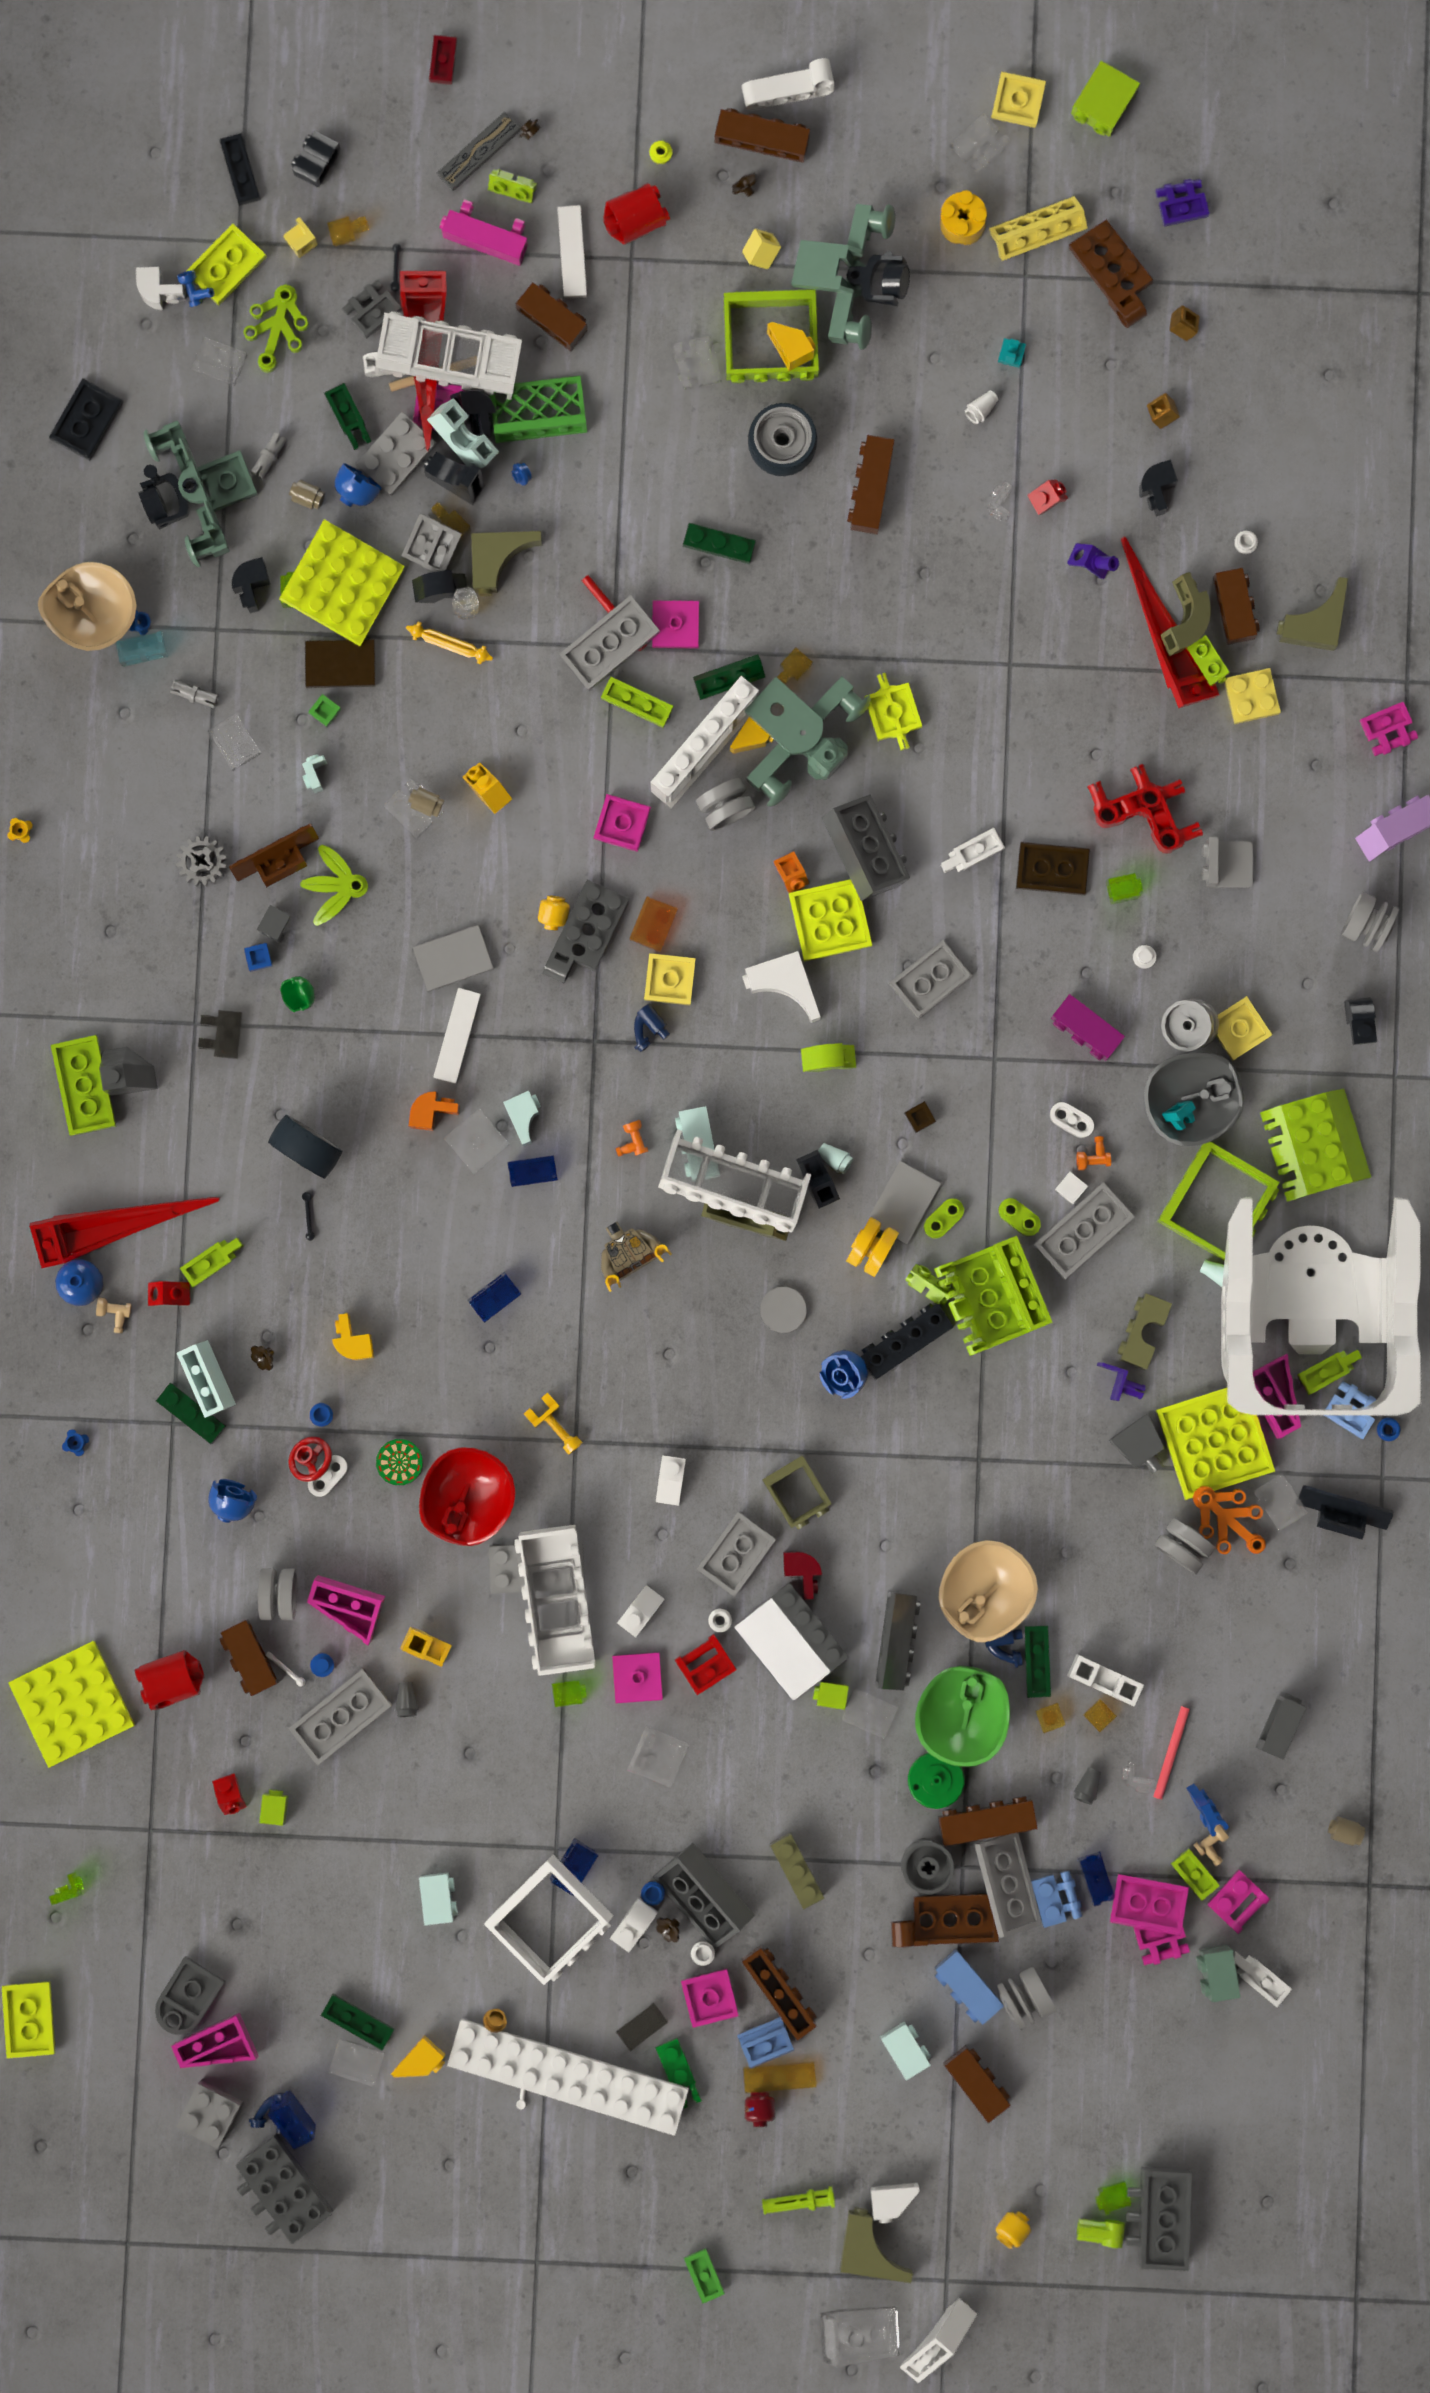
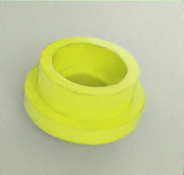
(660, 159)

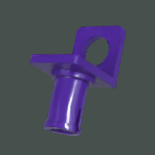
(1093, 560)
(1123, 1385)

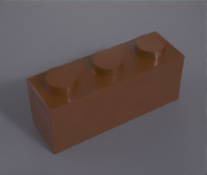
(552, 316)
(1236, 606)
(248, 1658)
(978, 2083)

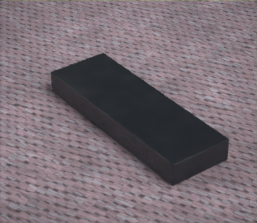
(240, 169)

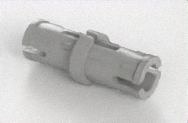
(268, 455)
(194, 693)

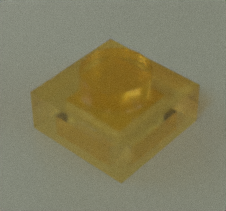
(1099, 1715)
(1050, 1717)

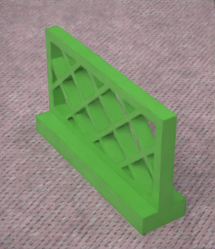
(543, 427)

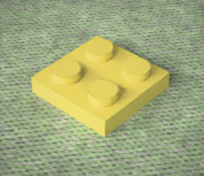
(1018, 99)
(1252, 696)
(669, 979)
(1241, 1028)

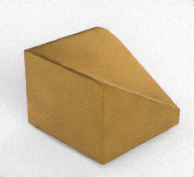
(1184, 323)
(1163, 410)

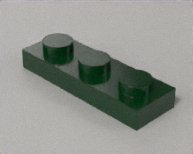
(719, 543)
(724, 677)
(190, 1413)
(1037, 1661)
(357, 2022)

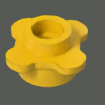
(16, 824)

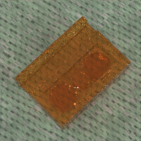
(653, 924)

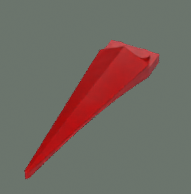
(424, 296)
(1180, 669)
(77, 1234)

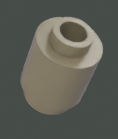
(307, 494)
(426, 802)
(1346, 1831)

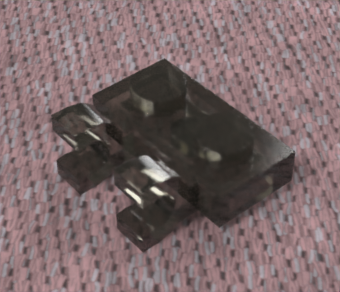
(227, 1034)

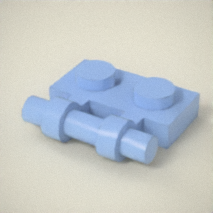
(1354, 1424)

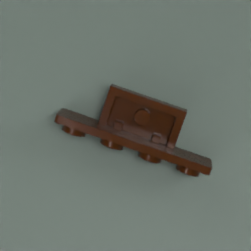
(278, 858)

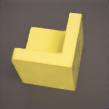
(300, 238)
(761, 249)

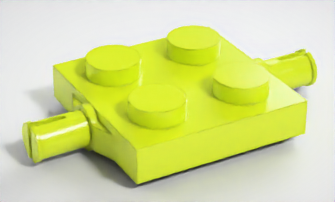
(893, 712)

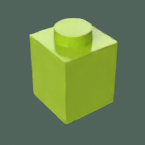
(831, 1695)
(274, 1808)

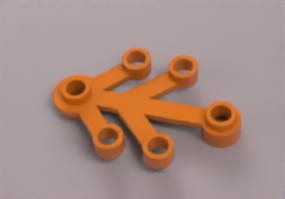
(1226, 1517)

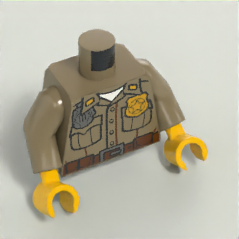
(628, 1253)

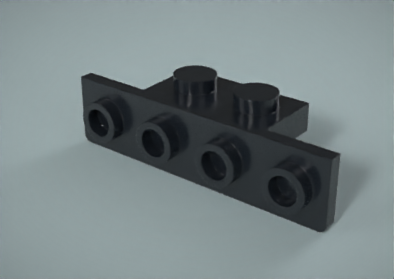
(1343, 1513)

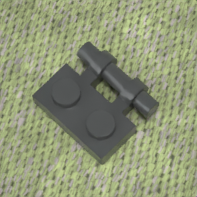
(371, 317)

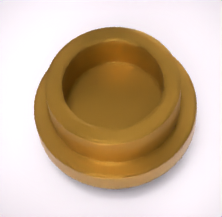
(495, 2020)

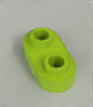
(944, 1218)
(1018, 1218)

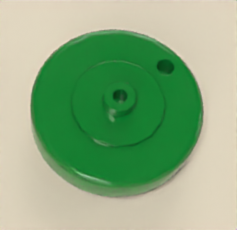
(935, 1782)

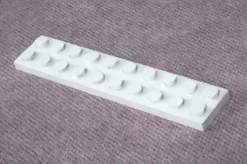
(568, 2077)

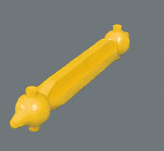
(449, 642)

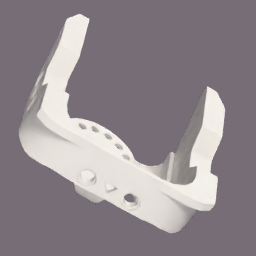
(1363, 1288)

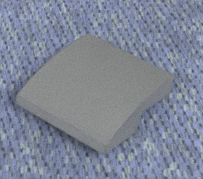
(431, 544)

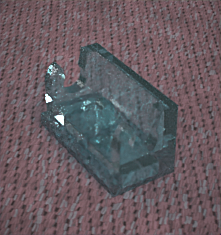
(141, 649)

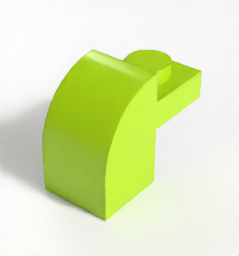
(828, 1057)

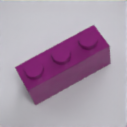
(1087, 1028)

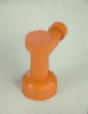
(637, 1145)
(1100, 1158)

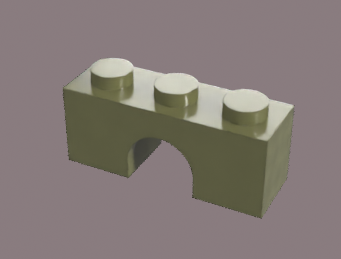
(1135, 1350)
(796, 1871)

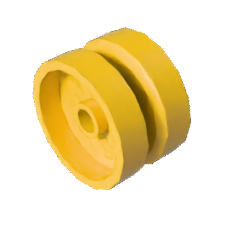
(871, 1246)

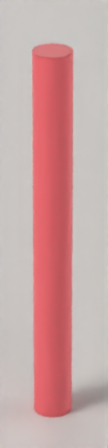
(1171, 1752)

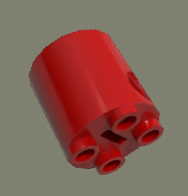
(634, 214)
(170, 1679)

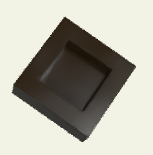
(920, 1117)

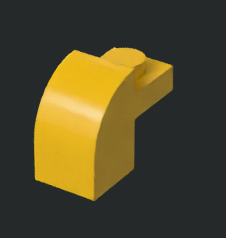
(349, 1346)
(425, 1646)

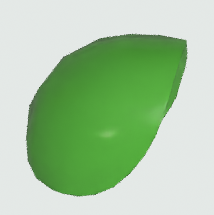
(963, 1716)

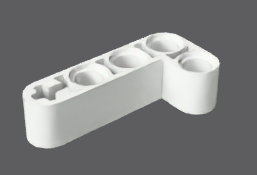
(790, 87)

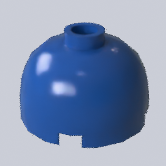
(355, 487)
(79, 1282)
(843, 1373)
(230, 1500)

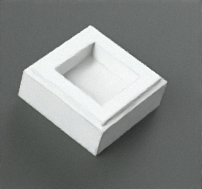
(1071, 1188)

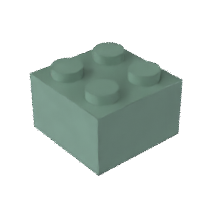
(1219, 1973)

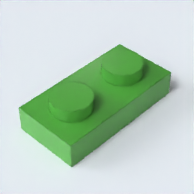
(704, 2275)

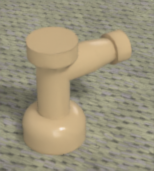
(121, 1312)
(1205, 1845)

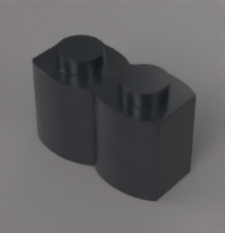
(316, 158)

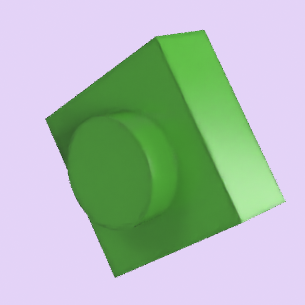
(324, 710)

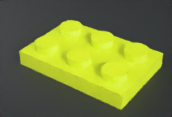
(227, 263)
(28, 2019)

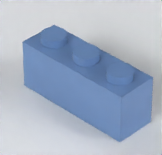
(968, 1987)

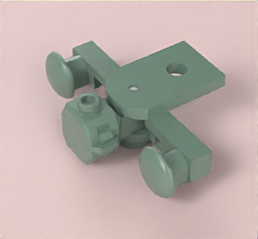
(800, 733)

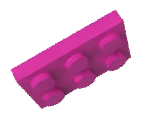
(1149, 1904)

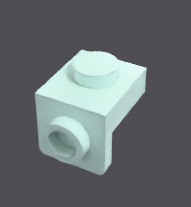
(311, 778)

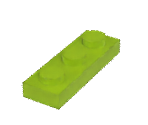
(637, 702)

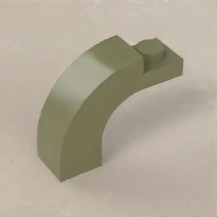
(1195, 616)

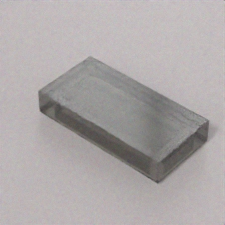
(642, 2026)

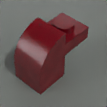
(803, 1565)

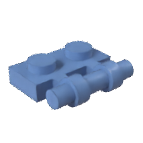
(1049, 1901)

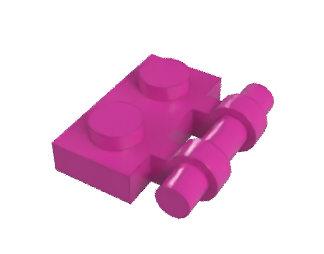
(1387, 721)
(1150, 1939)

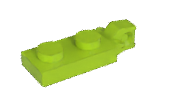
(210, 1261)
(1328, 1370)

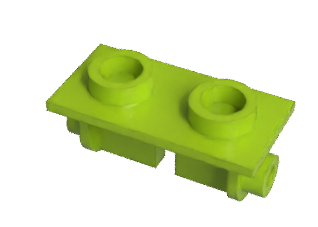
(503, 183)
(1208, 661)
(924, 1278)

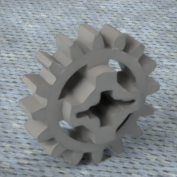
(195, 868)

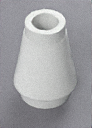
(981, 407)

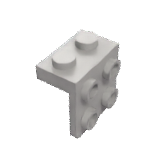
(1227, 863)

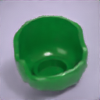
(297, 993)

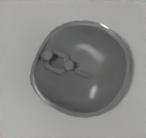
(1207, 1082)

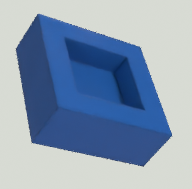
(258, 957)

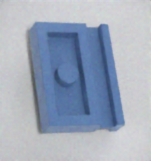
(765, 2042)

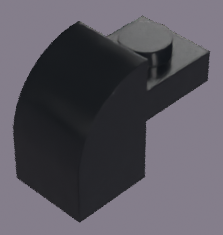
(477, 407)
(1155, 480)
(247, 577)
(437, 586)
(1361, 1017)
(820, 1184)

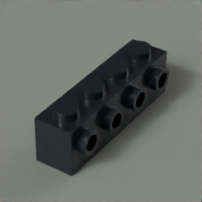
(907, 1341)

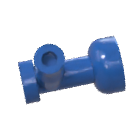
(195, 295)

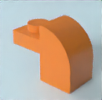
(426, 1106)

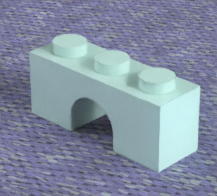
(449, 423)

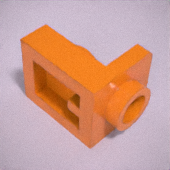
(791, 872)

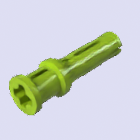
(810, 2200)

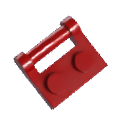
(710, 1671)

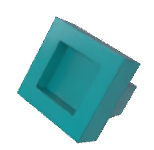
(1011, 352)
(1178, 1113)

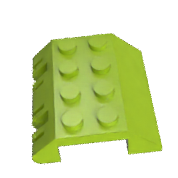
(1317, 1144)
(994, 1295)

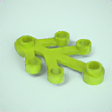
(277, 324)

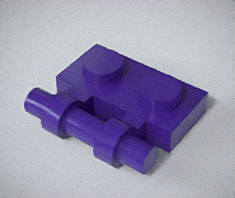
(1184, 208)

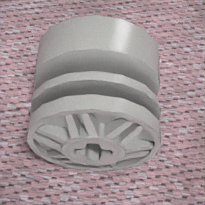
(1369, 921)
(1026, 1998)

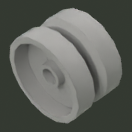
(725, 804)
(1176, 1027)
(1185, 1544)
(277, 1593)

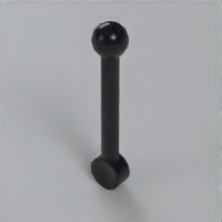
(395, 285)
(307, 1197)

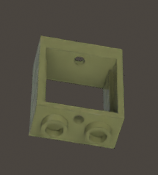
(819, 1510)

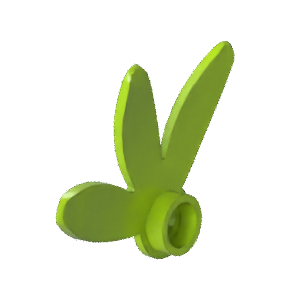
(329, 884)

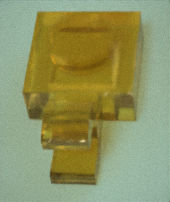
(343, 230)
(452, 520)
(794, 666)

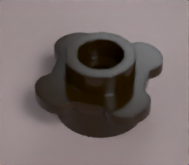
(529, 129)

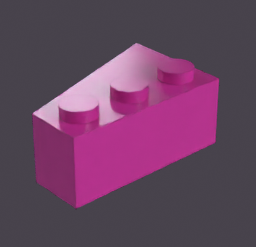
(1275, 1387)
(347, 1605)
(219, 2043)

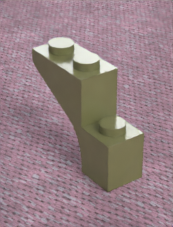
(726, 1218)

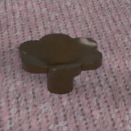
(744, 185)
(262, 1357)
(668, 1929)

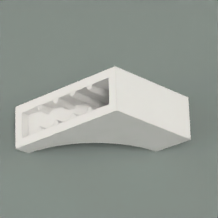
(786, 977)
(940, 2342)

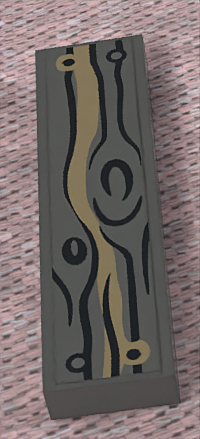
(478, 151)

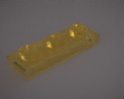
(779, 2077)

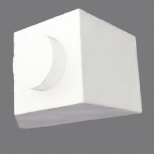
(670, 1480)
(640, 1611)
(891, 2200)

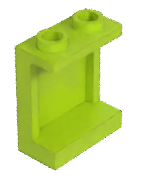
(1104, 99)

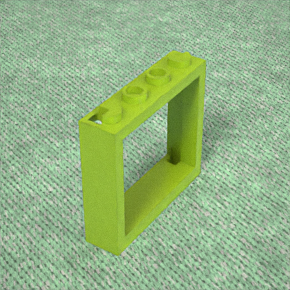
(770, 299)
(1257, 1214)

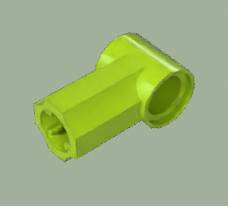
(1107, 2232)

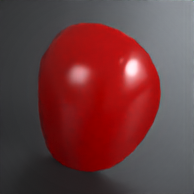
(466, 1496)

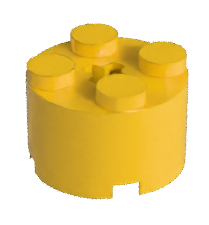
(960, 230)

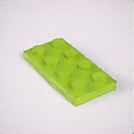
(80, 1085)

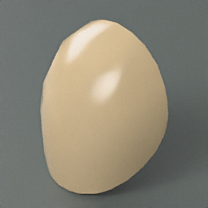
(88, 606)
(987, 1590)

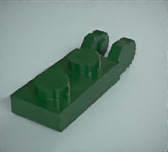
(346, 413)

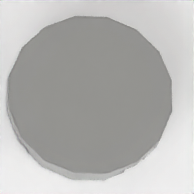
(783, 1309)

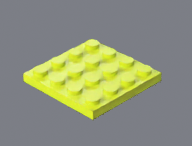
(341, 582)
(1213, 1443)
(71, 1704)

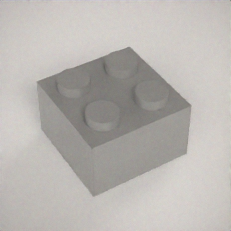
(209, 2114)

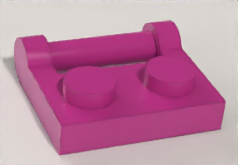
(1231, 1897)

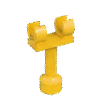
(570, 1443)

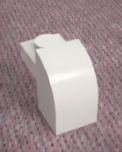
(153, 292)
(634, 1924)

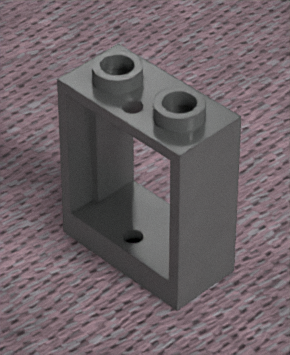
(1281, 1726)

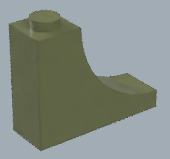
(493, 552)
(1319, 627)
(862, 2253)

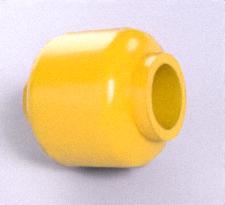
(553, 912)
(1013, 2229)

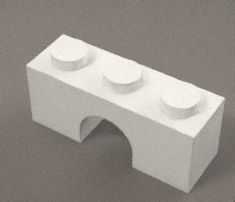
(1105, 1680)

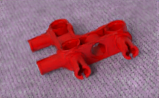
(1134, 804)

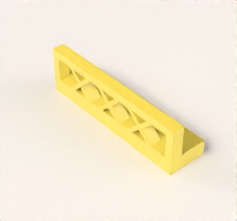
(1039, 229)

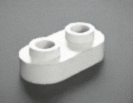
(1071, 1120)
(330, 1478)

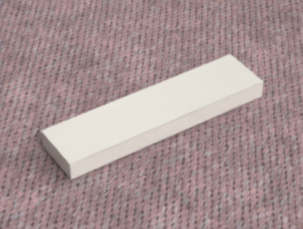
(572, 252)
(457, 1035)

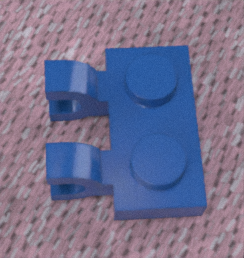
(1208, 1812)

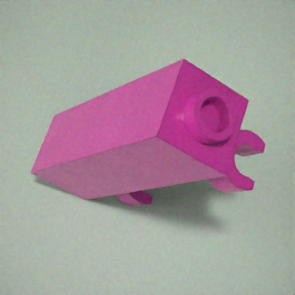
(484, 236)

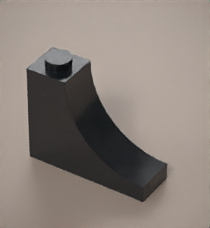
(457, 478)

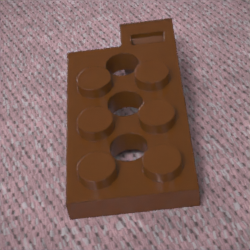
(1123, 302)
(912, 1933)

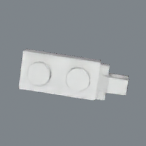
(973, 851)
(1261, 1979)

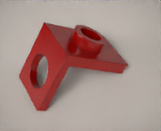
(169, 1293)

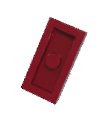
(443, 59)

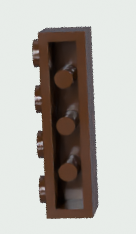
(762, 135)
(872, 484)
(987, 1822)
(779, 1993)

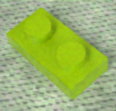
(1195, 1874)

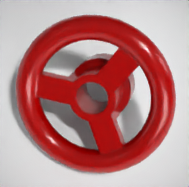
(301, 1452)

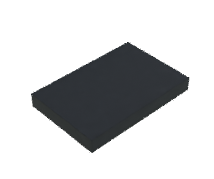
(86, 419)

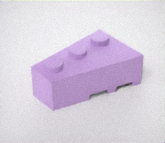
(1395, 828)

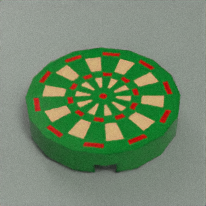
(399, 1462)

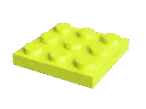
(829, 920)

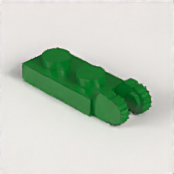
(677, 2067)

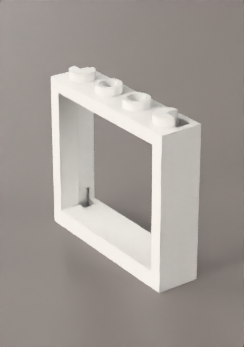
(521, 1949)

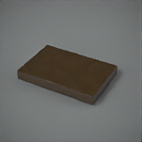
(339, 664)
(1052, 868)

